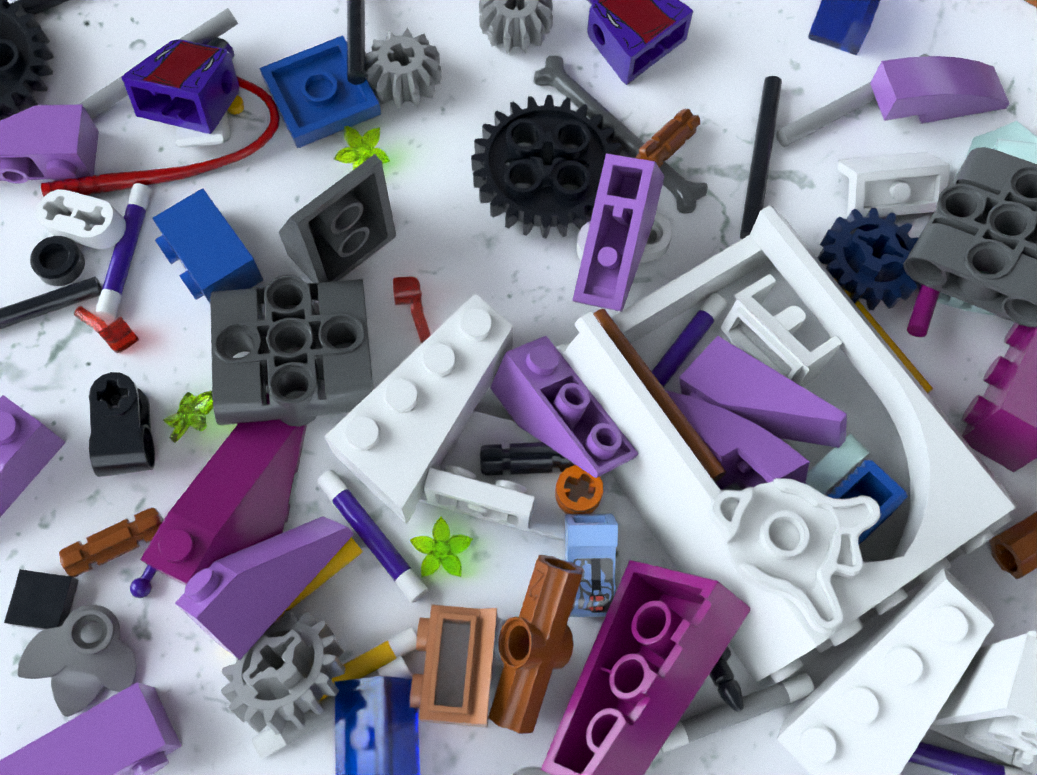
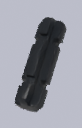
(521, 459)

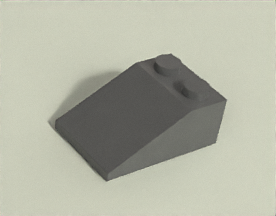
(341, 225)

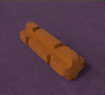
(670, 137)
(110, 542)

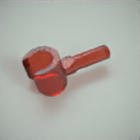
(408, 292)
(116, 334)

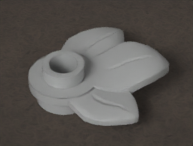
(76, 666)

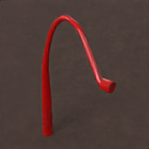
(125, 180)

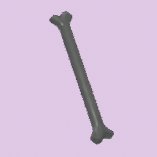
(555, 75)

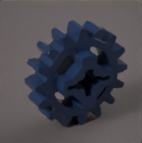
(869, 257)

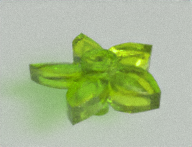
(360, 147)
(191, 413)
(441, 549)

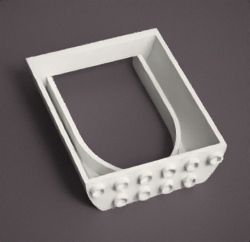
(952, 491)

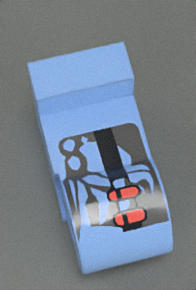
(592, 546)

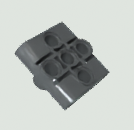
(966, 235)
(239, 327)

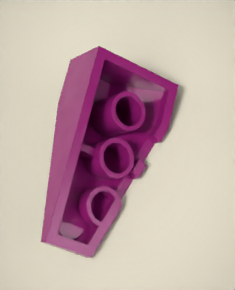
(232, 501)

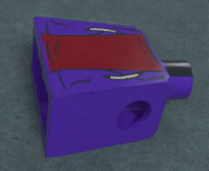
(637, 32)
(184, 84)

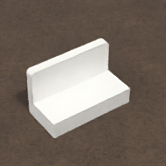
(895, 183)

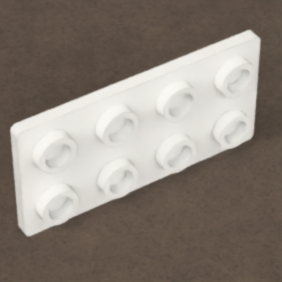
(507, 499)

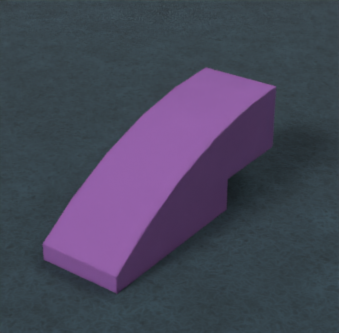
(936, 88)
(741, 446)

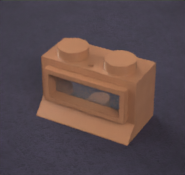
(456, 665)

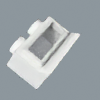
(771, 337)

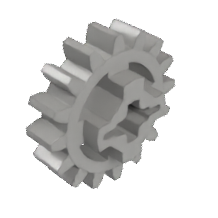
(284, 673)

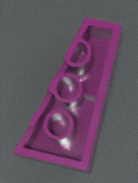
(1005, 418)
(643, 670)

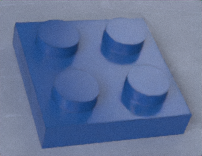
(315, 92)

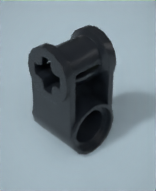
(119, 436)

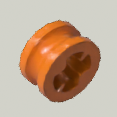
(573, 476)

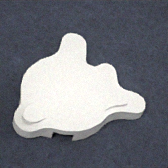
(793, 541)

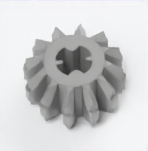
(515, 22)
(403, 68)

